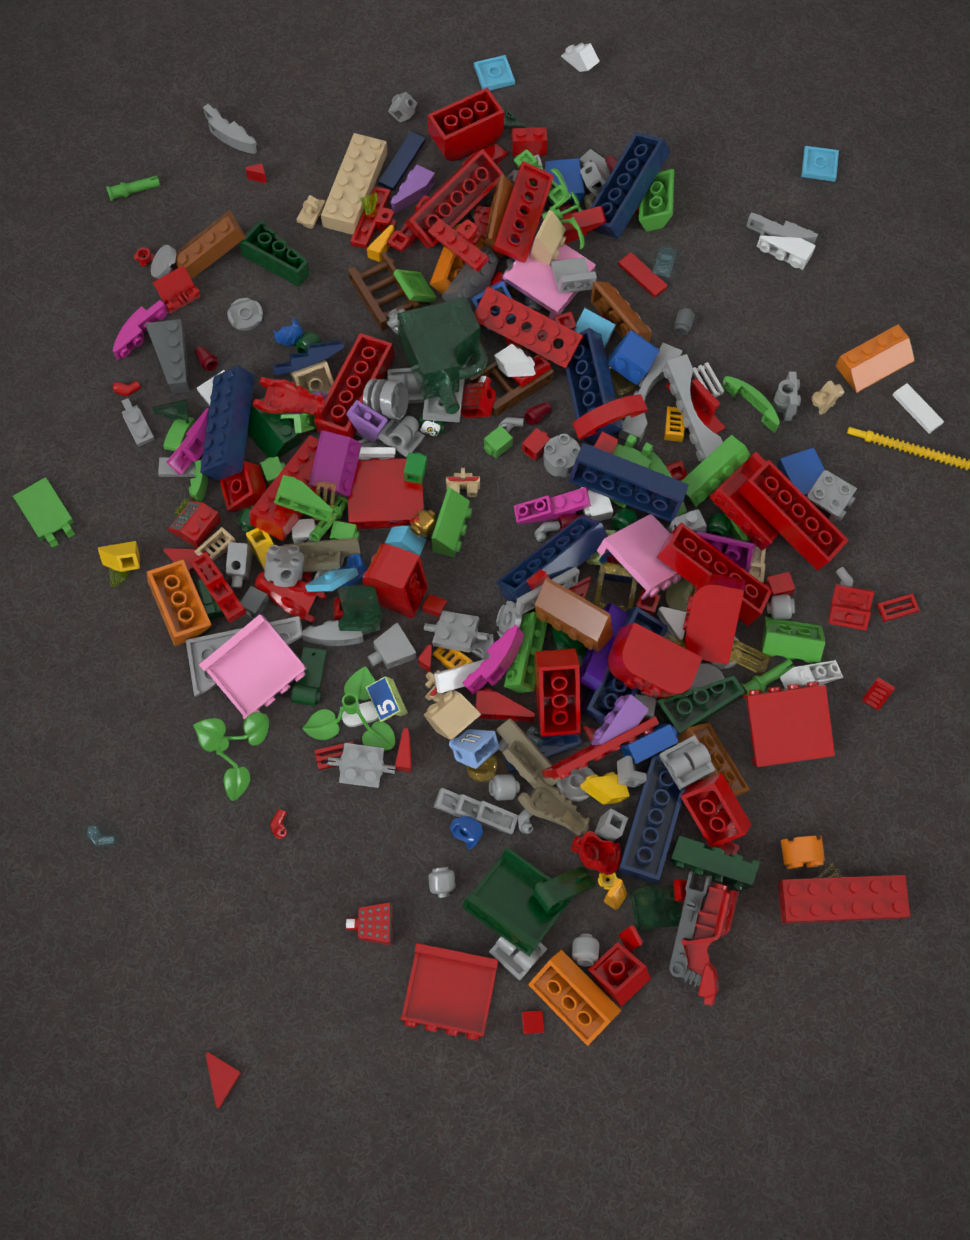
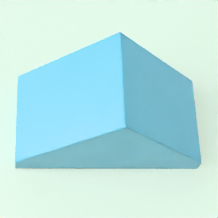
(405, 539)

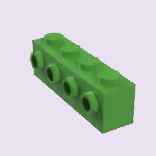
(715, 469)
(521, 673)

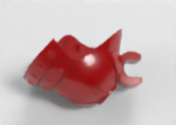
(597, 853)

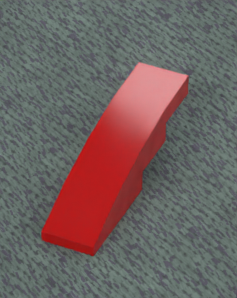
(218, 587)

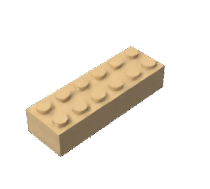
(354, 181)

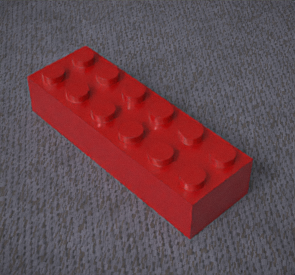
(455, 196)
(366, 361)
(793, 515)
(276, 518)
(696, 558)
(843, 899)

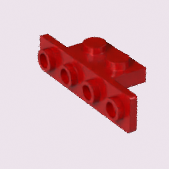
(704, 405)

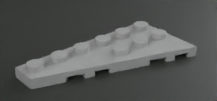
(202, 647)

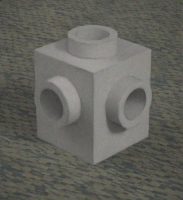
(402, 107)

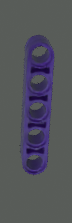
(595, 663)

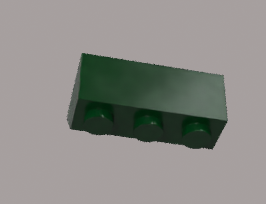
(272, 433)

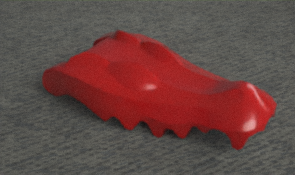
(288, 398)
(292, 599)

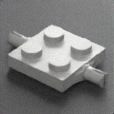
(456, 631)
(361, 765)

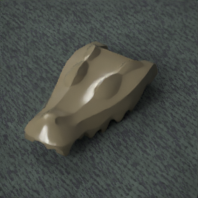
(553, 806)

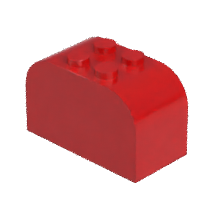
(467, 125)
(397, 579)
(713, 617)
(651, 662)
(558, 692)

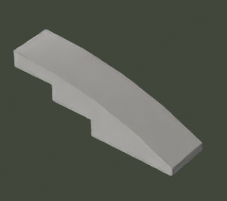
(484, 812)

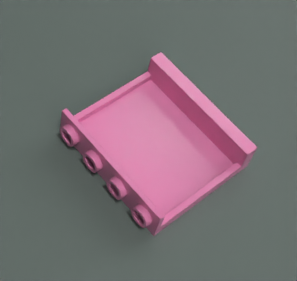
(538, 281)
(637, 551)
(254, 666)

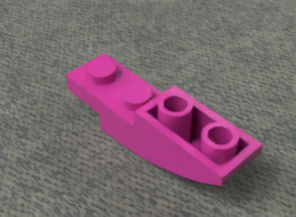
(133, 330)
(191, 447)
(551, 508)
(502, 656)

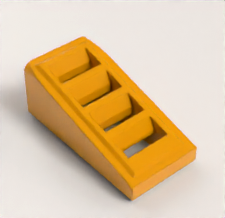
(380, 245)
(674, 435)
(450, 664)
(616, 895)

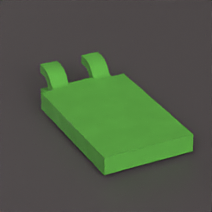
(633, 455)
(44, 511)

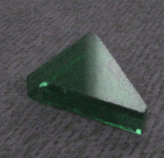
(510, 120)
(173, 410)

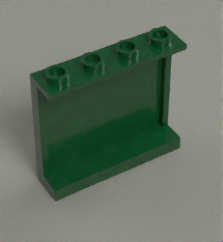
(507, 902)

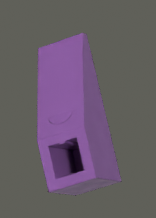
(415, 187)
(624, 717)

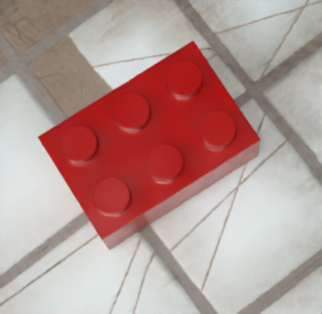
(716, 810)

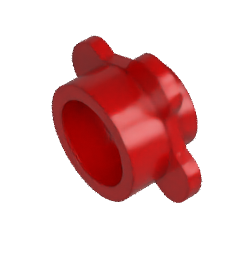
(141, 253)

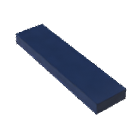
(402, 161)
(552, 746)

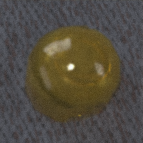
(485, 771)

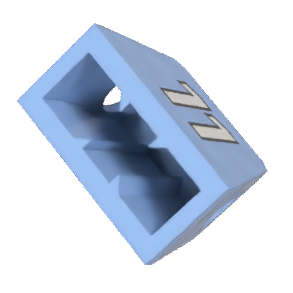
(474, 747)

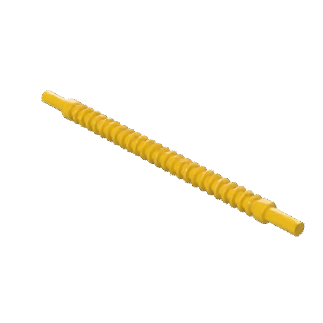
(870, 436)

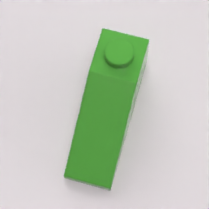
(301, 498)

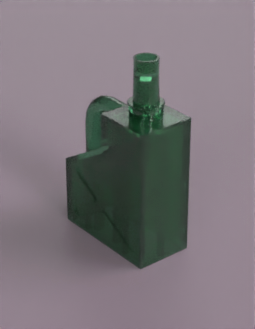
(438, 345)

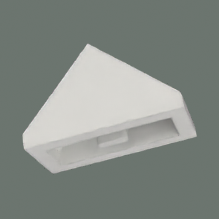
(674, 620)

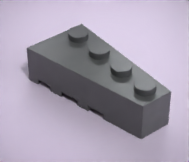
(469, 282)
(171, 350)

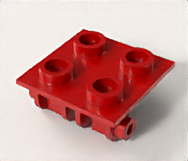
(176, 289)

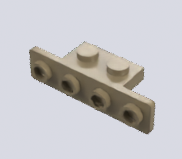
(326, 554)
(524, 753)

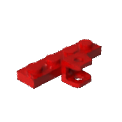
(378, 219)
(461, 242)

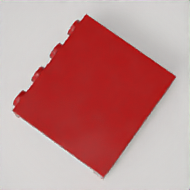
(382, 496)
(740, 510)
(789, 724)
(449, 991)

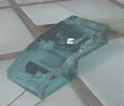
(665, 261)

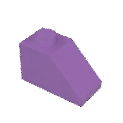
(366, 421)

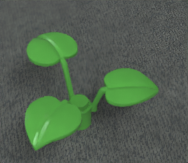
(576, 206)
(324, 724)
(211, 738)

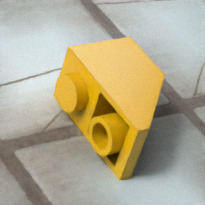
(259, 543)
(120, 556)
(605, 788)

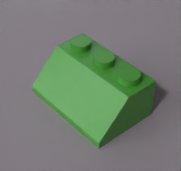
(657, 203)
(451, 524)
(793, 640)

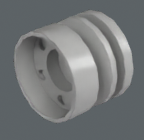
(387, 397)

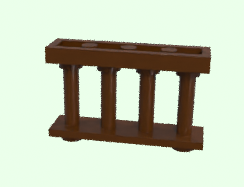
(365, 291)
(513, 395)

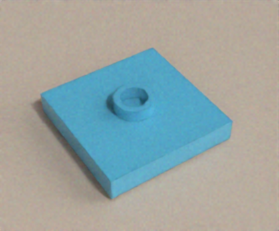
(494, 73)
(820, 163)
(597, 323)
(332, 580)

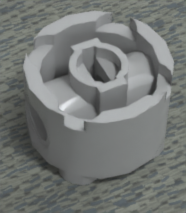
(560, 455)
(284, 565)

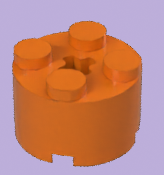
(802, 851)

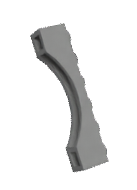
(679, 375)
(637, 425)

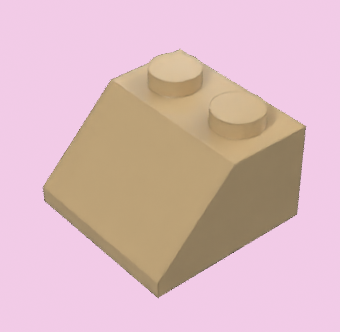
(548, 239)
(314, 377)
(451, 714)

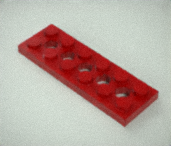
(512, 214)
(538, 321)
(596, 752)

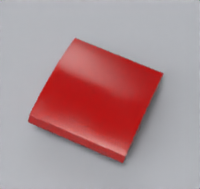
(850, 607)

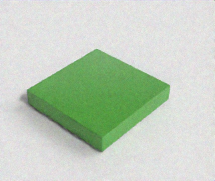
(415, 285)

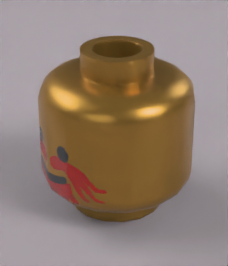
(423, 523)

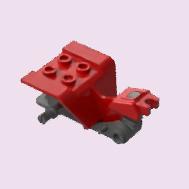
(699, 926)

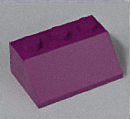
(335, 462)
(737, 550)

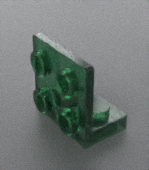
(360, 608)
(655, 907)

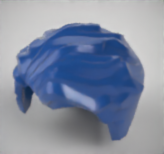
(290, 334)
(355, 561)
(467, 830)

